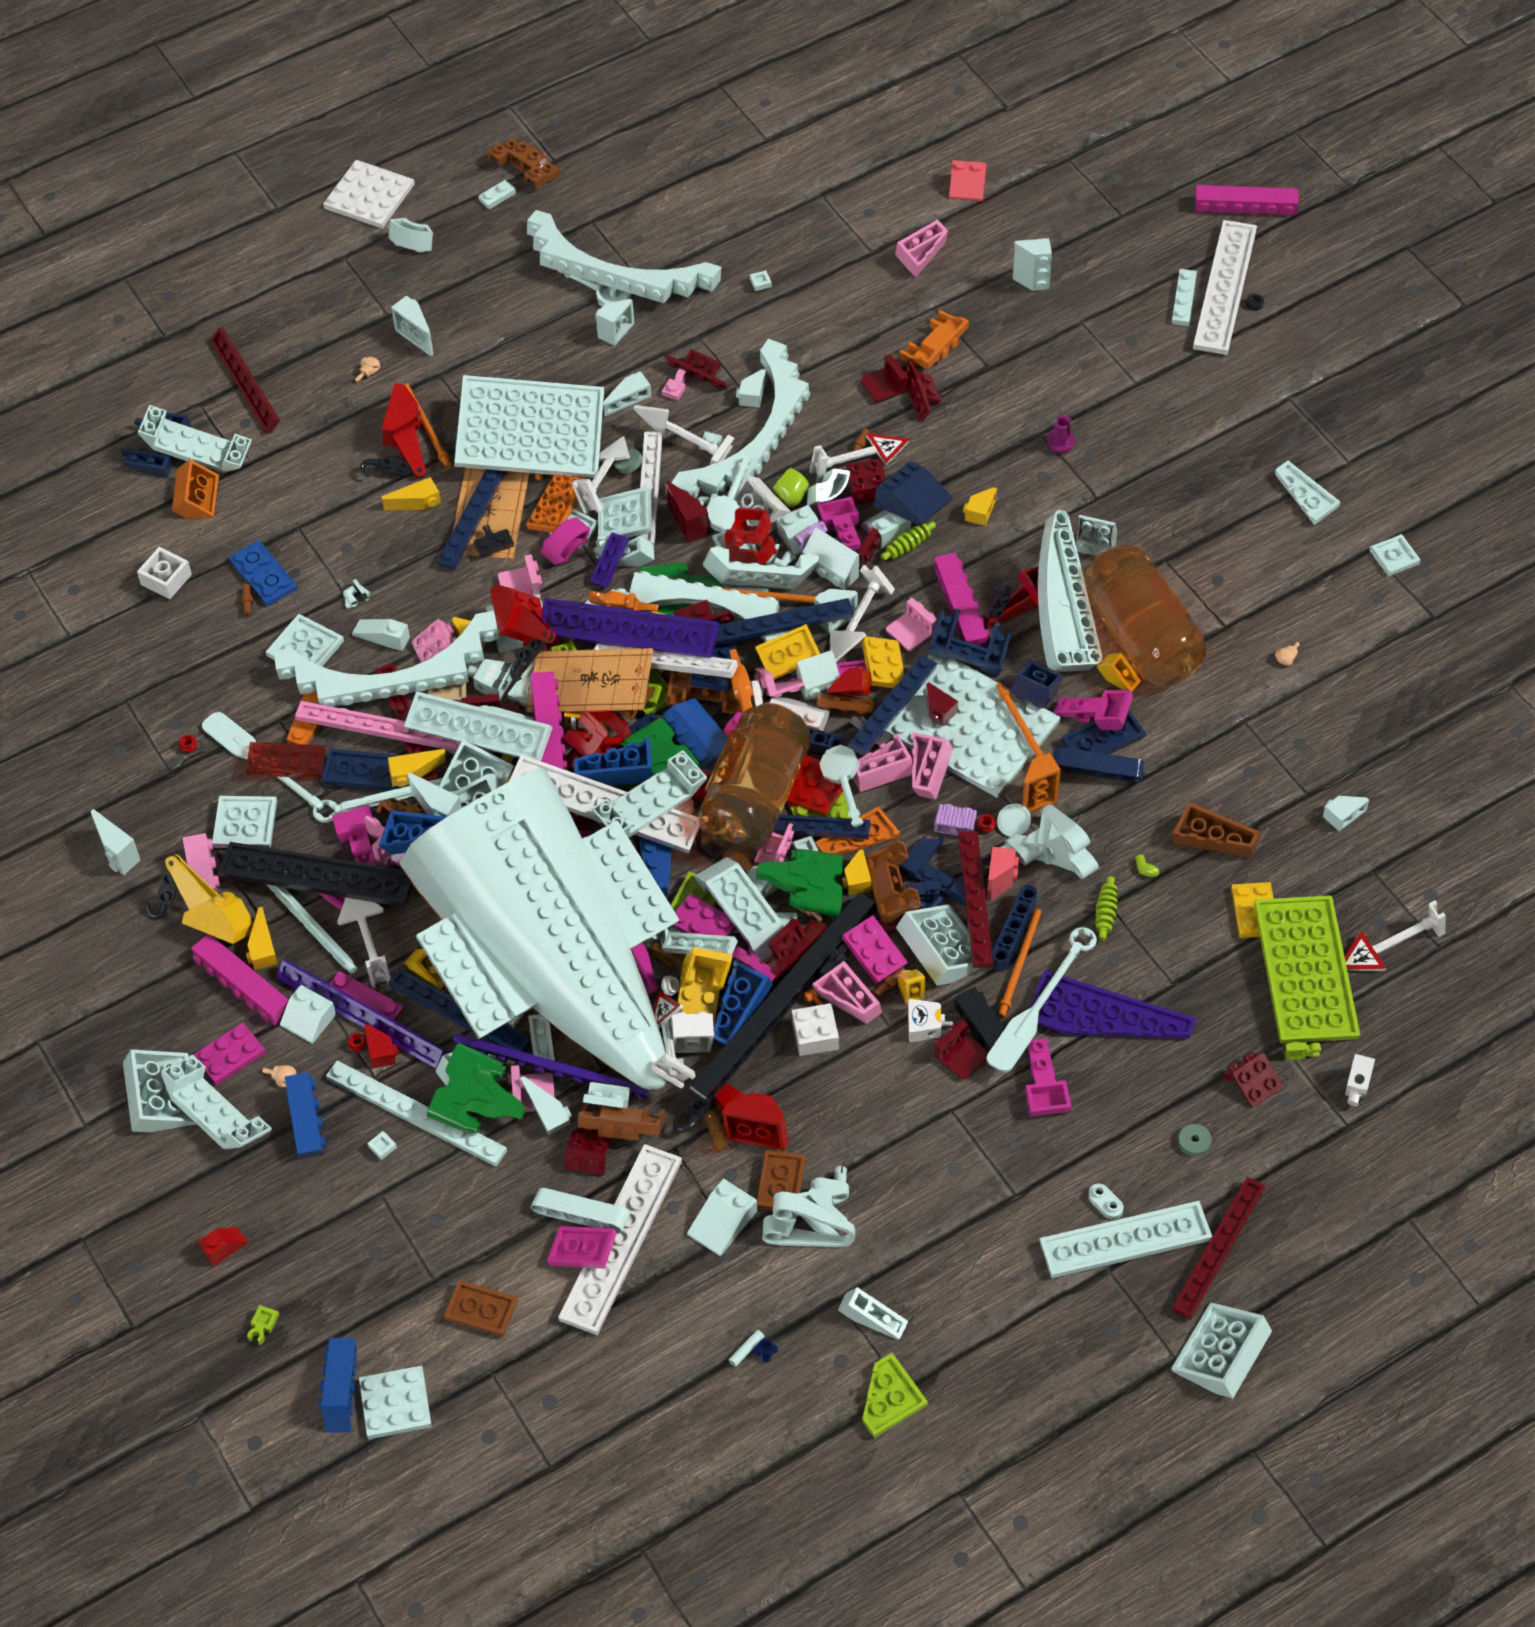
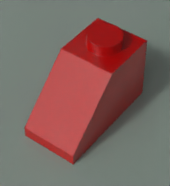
(852, 683)
(380, 1047)
(221, 1244)

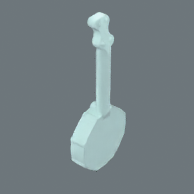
(604, 293)
(722, 508)
(838, 767)

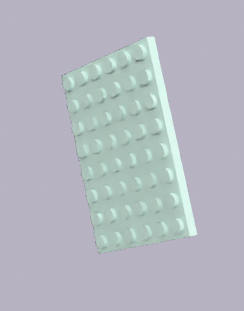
(529, 426)
(983, 732)

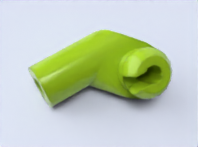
(1145, 868)

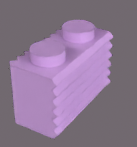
(954, 819)

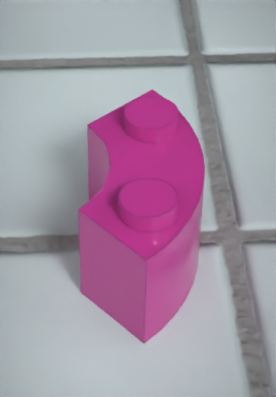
(565, 540)

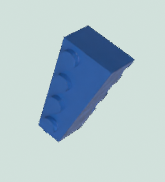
(618, 766)
(404, 829)
(658, 861)
(743, 997)
(304, 1115)
(338, 1385)

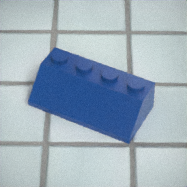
(697, 732)

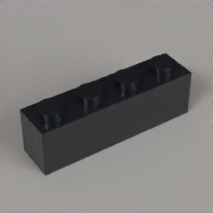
(979, 1016)

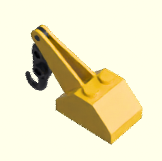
(208, 911)

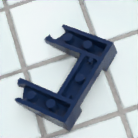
(157, 462)
(945, 645)
(917, 869)

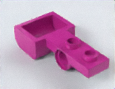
(841, 516)
(1108, 711)
(351, 827)
(1047, 1094)

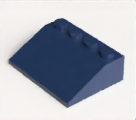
(912, 494)

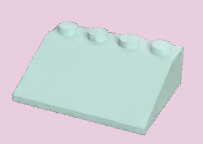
(471, 764)
(938, 942)
(146, 1092)
(1222, 1349)

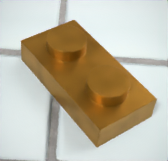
(671, 959)

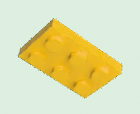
(784, 651)
(883, 661)
(1243, 900)

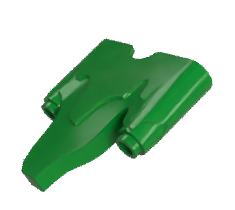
(678, 571)
(662, 746)
(811, 878)
(473, 1089)

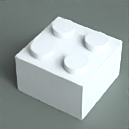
(164, 573)
(815, 1029)
(692, 1032)

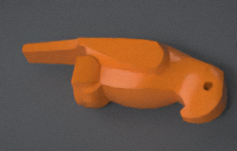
(620, 600)
(741, 683)

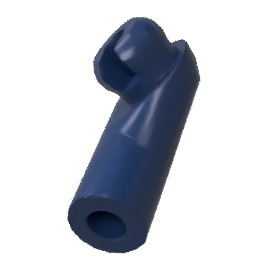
(936, 901)

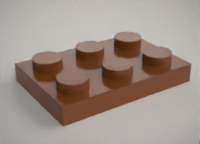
(779, 1174)
(481, 1308)

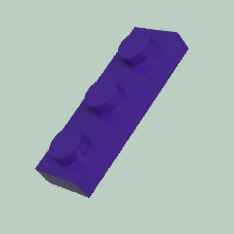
(609, 560)

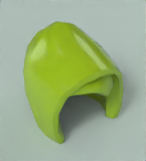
(791, 488)

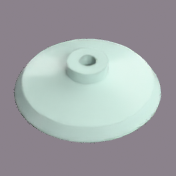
(1013, 819)

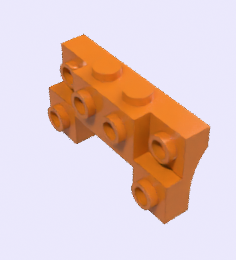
(938, 343)

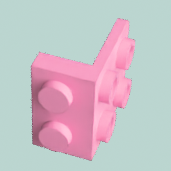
(524, 578)
(913, 626)
(433, 640)
(777, 687)
(375, 833)
(776, 847)
(542, 1080)

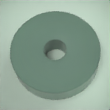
(629, 465)
(1198, 1132)

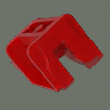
(743, 533)
(599, 739)

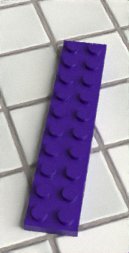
(630, 628)

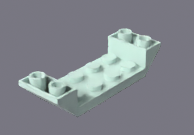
(192, 444)
(757, 575)
(654, 796)
(742, 904)
(208, 1107)

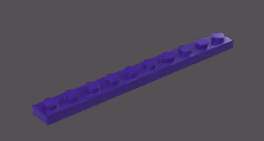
(363, 1014)
(541, 1065)

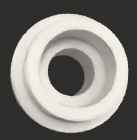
(670, 985)

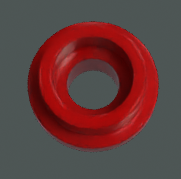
(187, 739)
(986, 819)
(357, 1037)

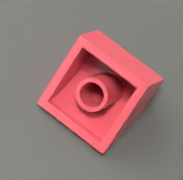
(967, 180)
(1002, 871)

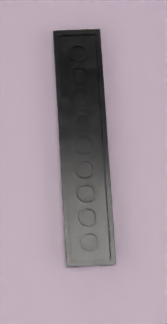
(316, 874)

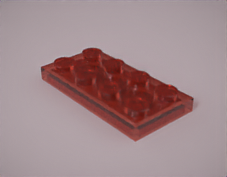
(286, 760)

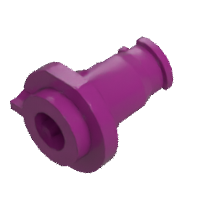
(1061, 438)

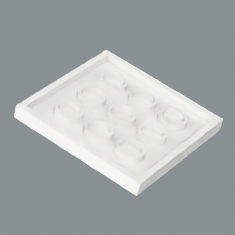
(369, 194)

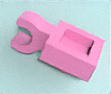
(675, 388)

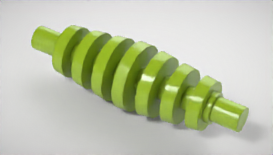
(908, 541)
(1106, 908)

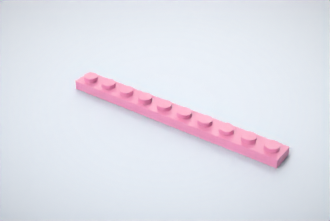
(369, 725)

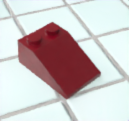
(687, 513)

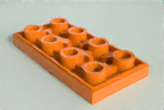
(554, 504)

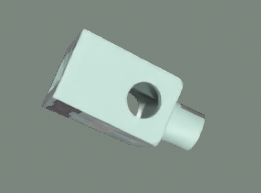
(491, 677)

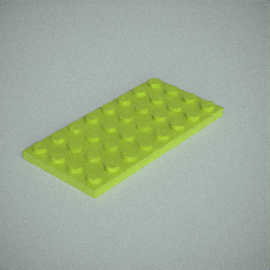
(1306, 969)

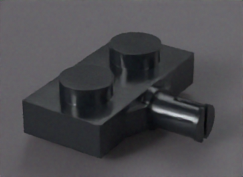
(493, 542)
(836, 957)

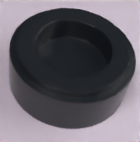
(1255, 302)

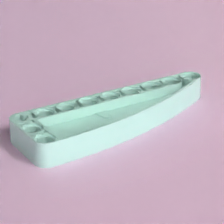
(1063, 601)

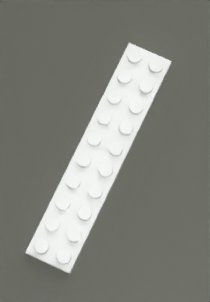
(1225, 287)
(581, 794)
(642, 1197)

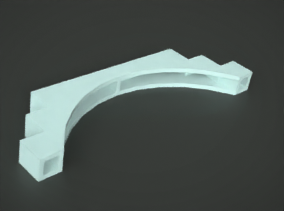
(651, 284)
(788, 401)
(666, 591)
(440, 671)

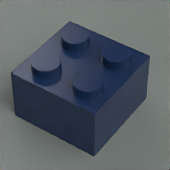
(1036, 684)

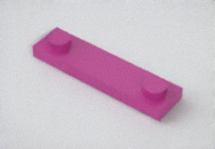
(367, 995)

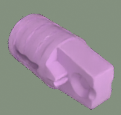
(803, 536)

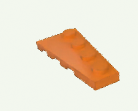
(301, 731)
(880, 831)

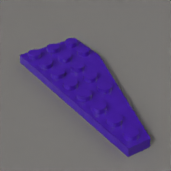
(1093, 1011)

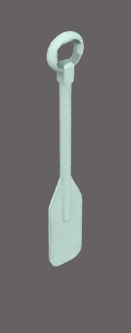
(237, 742)
(1024, 1026)

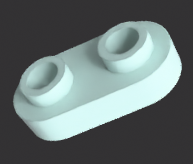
(1104, 1201)

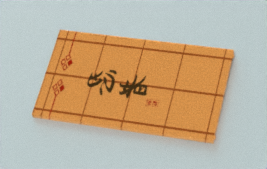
(503, 511)
(597, 678)

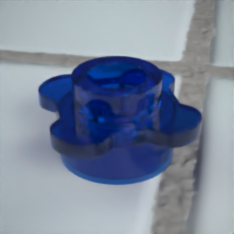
(765, 1344)

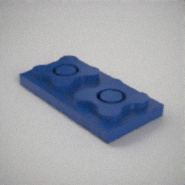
(263, 573)

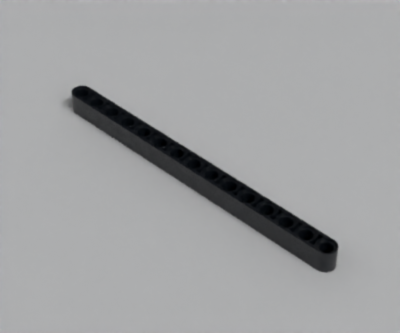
(778, 1002)

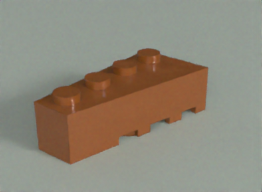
(1214, 832)

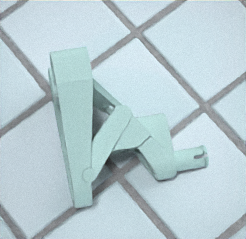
(1056, 842)
(816, 1209)

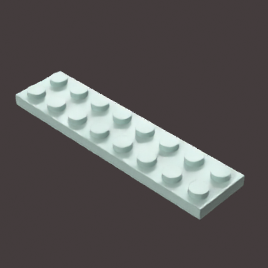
(478, 726)
(1125, 1239)

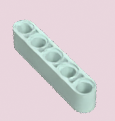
(579, 1210)

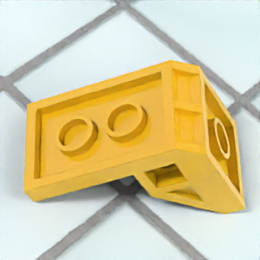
(702, 979)

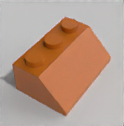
(195, 491)
(1041, 783)

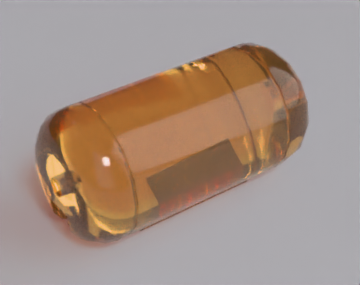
(1144, 616)
(754, 778)

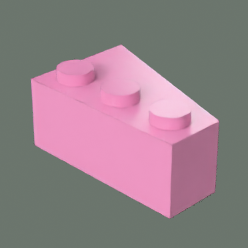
(921, 247)
(929, 764)
(883, 765)
(200, 859)
(848, 993)

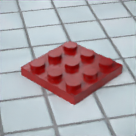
(813, 790)

